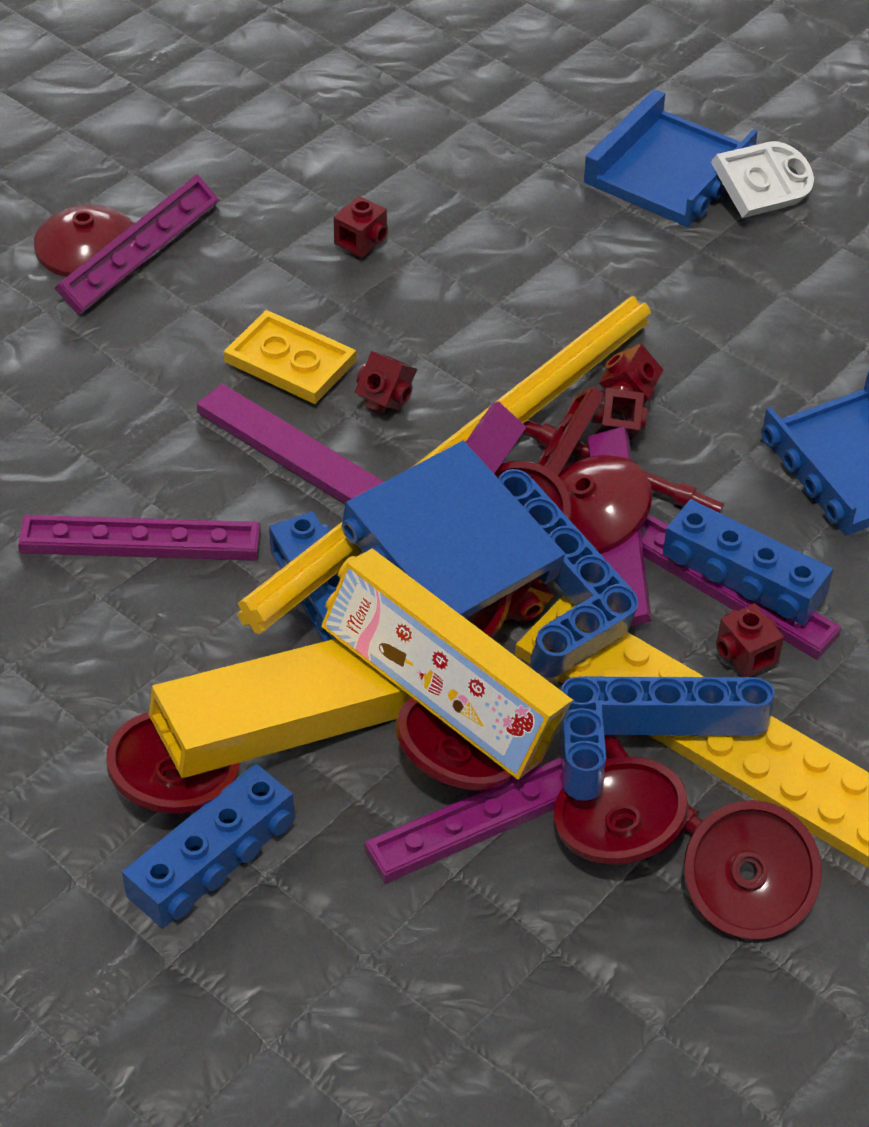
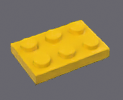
(290, 356)

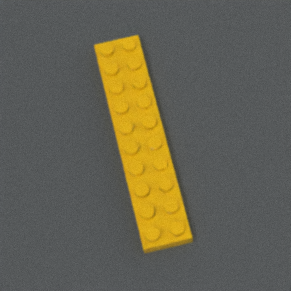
(769, 767)

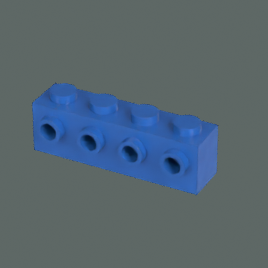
(287, 542)
(747, 562)
(209, 846)

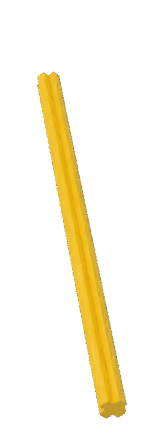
(328, 554)

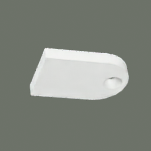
(761, 179)

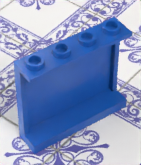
(661, 162)
(828, 455)
(454, 531)

